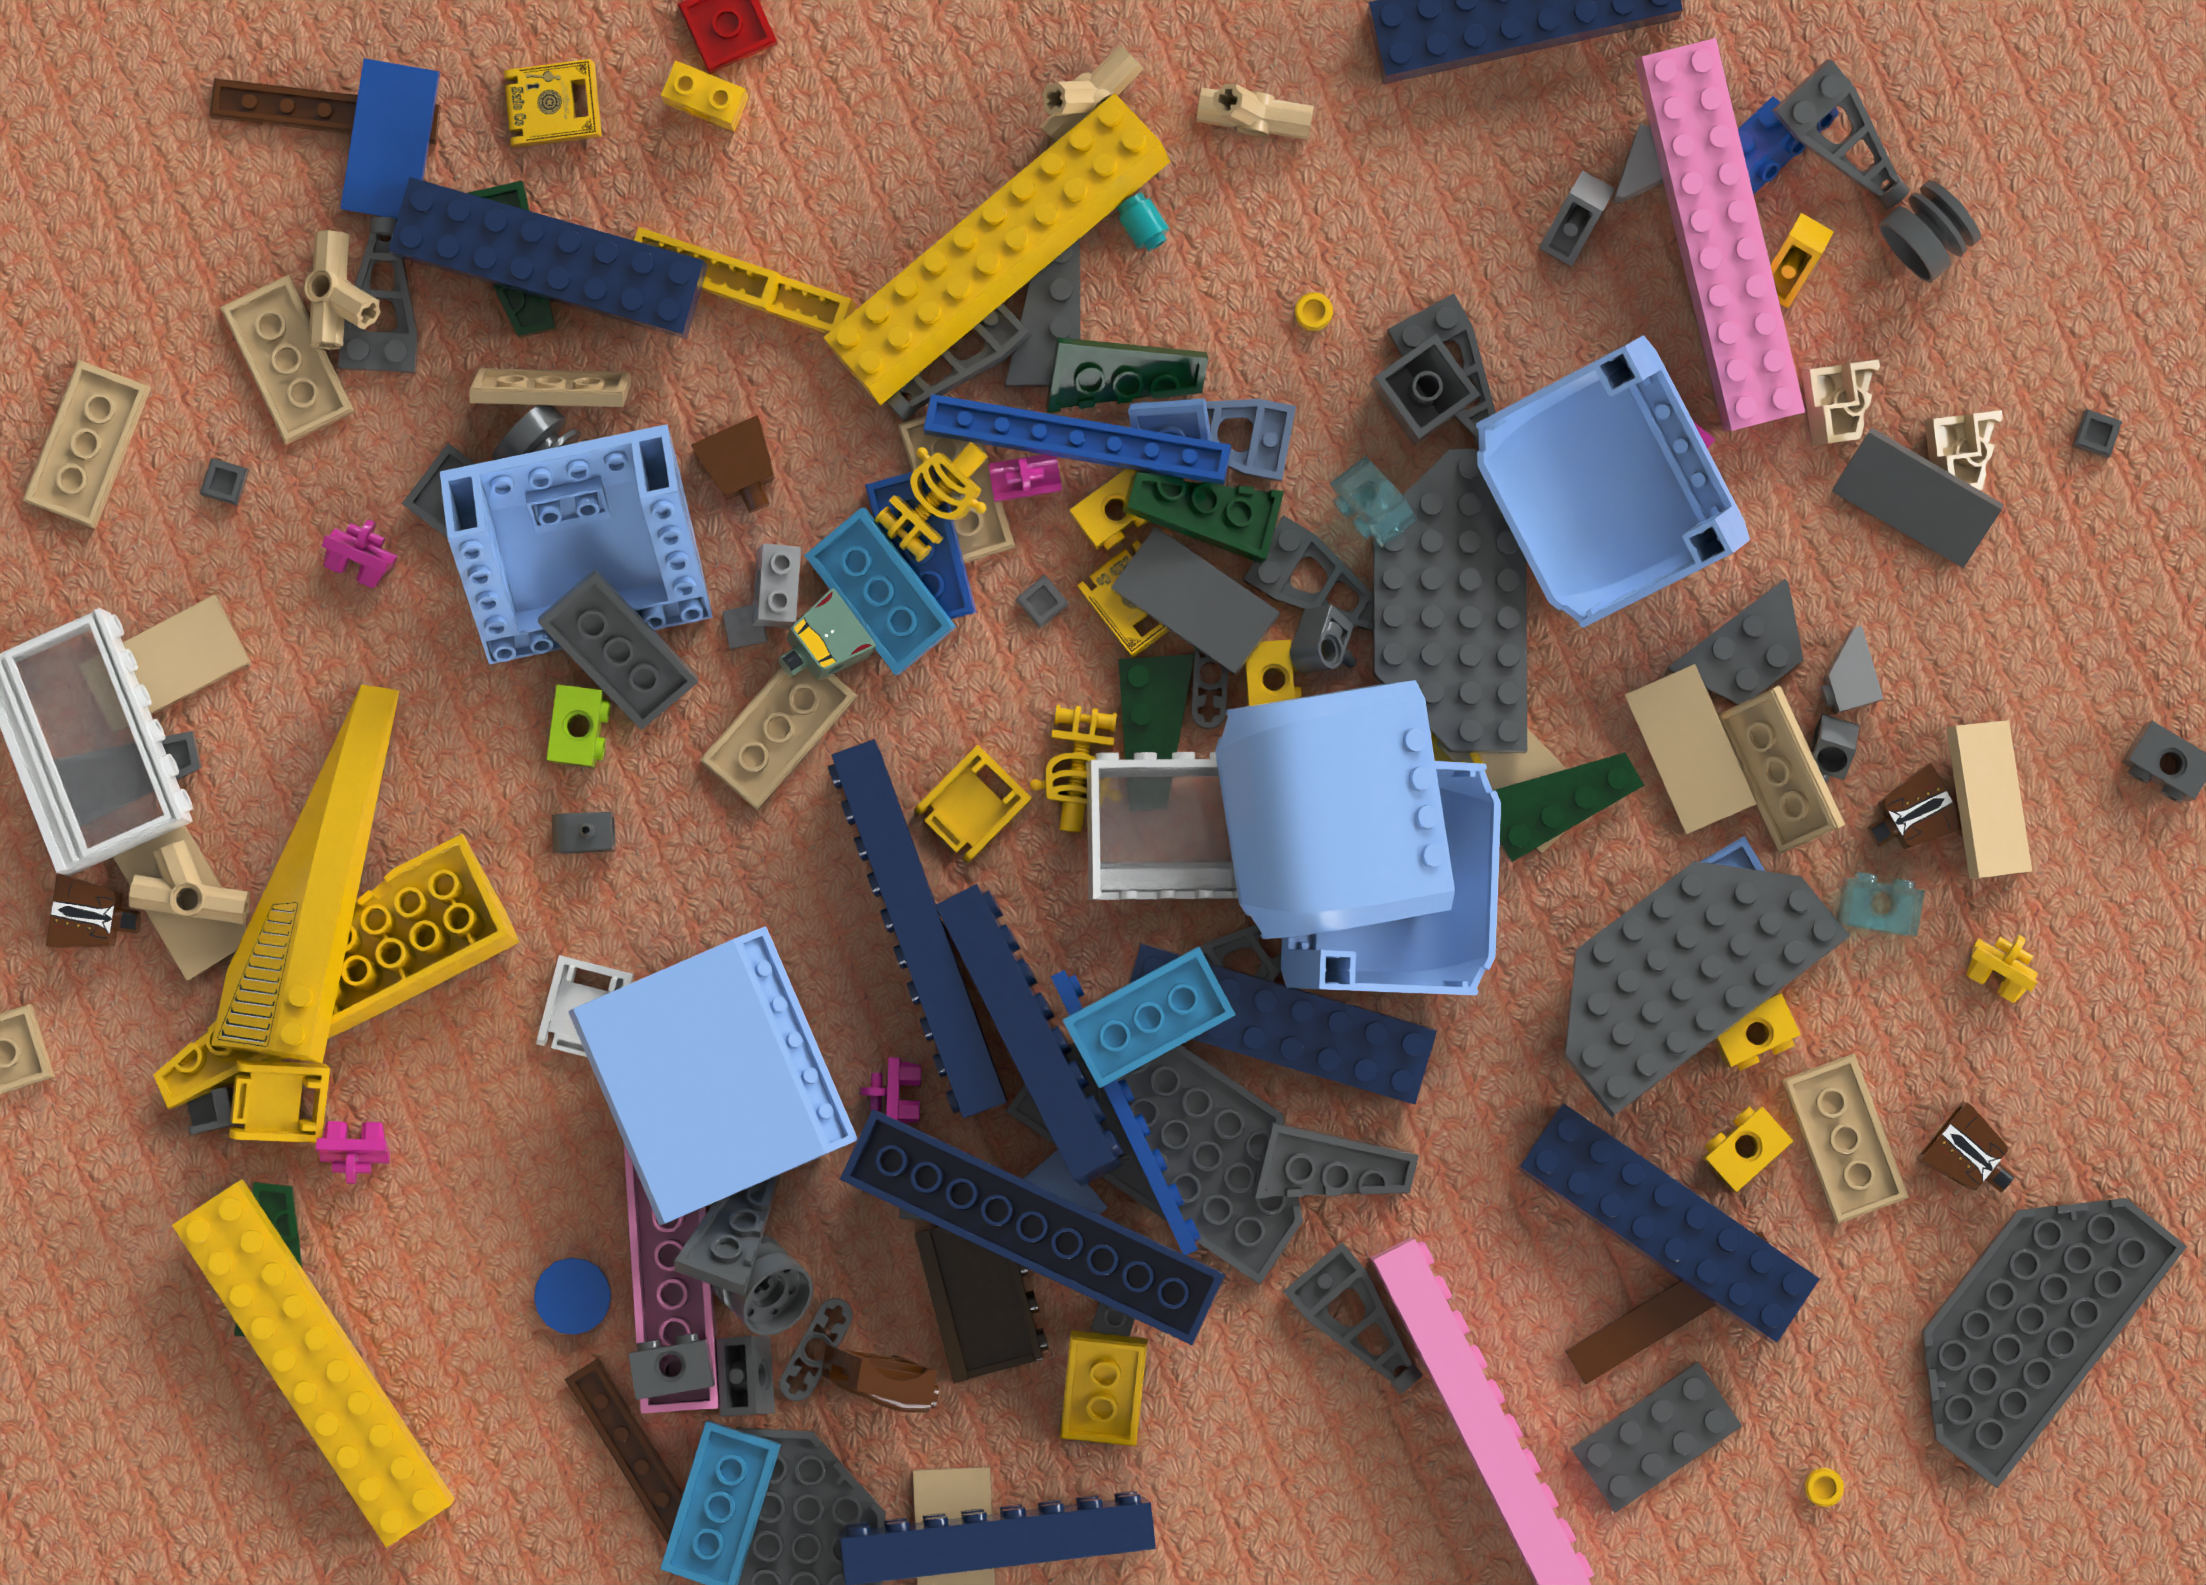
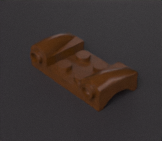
(882, 1379)

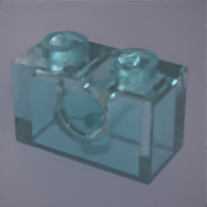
(1372, 502)
(1857, 909)

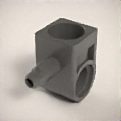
(1322, 640)
(1834, 746)
(583, 832)

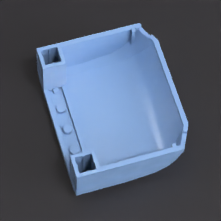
(1608, 484)
(1334, 810)
(1429, 951)

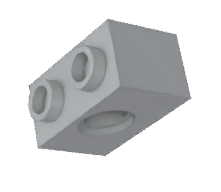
(776, 586)

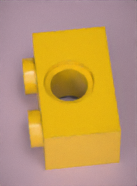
(704, 96)
(1091, 514)
(1265, 658)
(1779, 1032)
(1768, 1143)

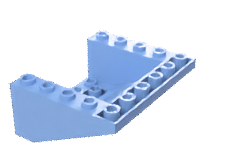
(551, 516)
(712, 1075)

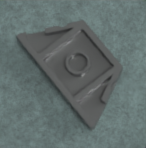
(1749, 648)

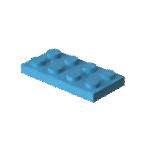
(880, 590)
(1148, 1017)
(720, 1505)

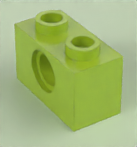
(573, 703)

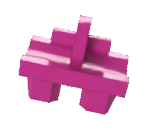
(1024, 477)
(362, 547)
(898, 1074)
(353, 1155)

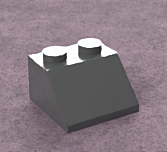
(1424, 389)

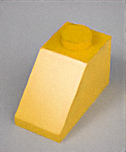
(1798, 257)

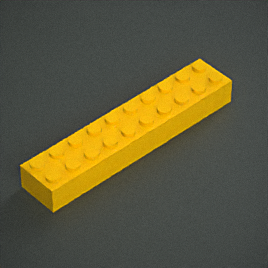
(997, 249)
(314, 1363)

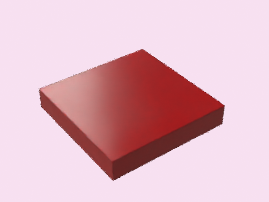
(727, 30)

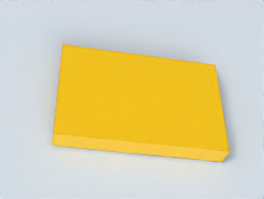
(1103, 1388)

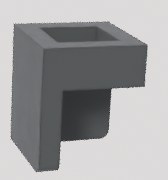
(211, 1111)

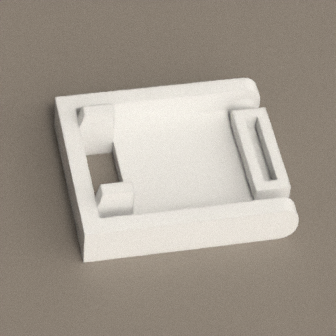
(567, 995)

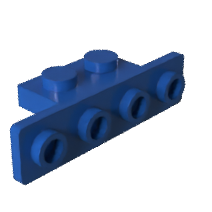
(1769, 144)

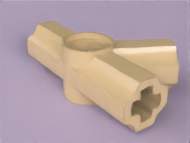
(1074, 100)
(1253, 112)
(333, 295)
(179, 876)

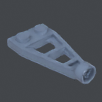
(1269, 436)

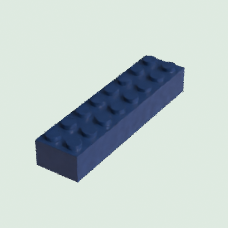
(1445, 35)
(548, 258)
(1312, 1032)
(1028, 1035)
(1668, 1223)
(997, 1539)

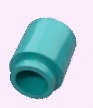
(1143, 222)

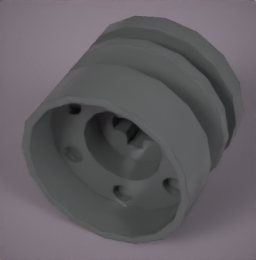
(1936, 226)
(536, 432)
(775, 1293)

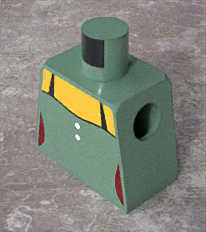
(826, 639)

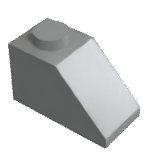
(1641, 168)
(1577, 218)
(1851, 676)

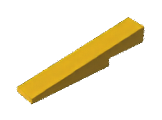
(760, 286)

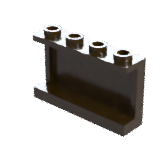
(979, 1305)

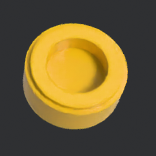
(1313, 311)
(1824, 1487)

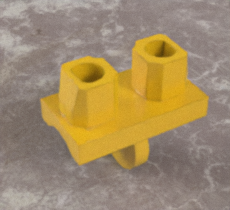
(2016, 975)

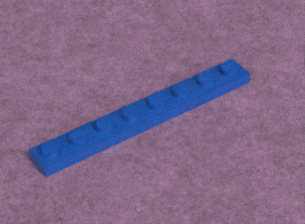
(1077, 439)
(1136, 1131)

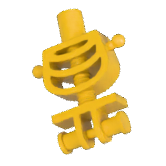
(960, 470)
(1074, 804)

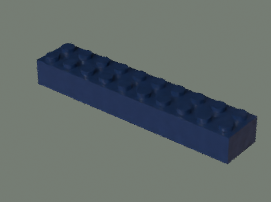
(919, 929)
(1033, 1227)

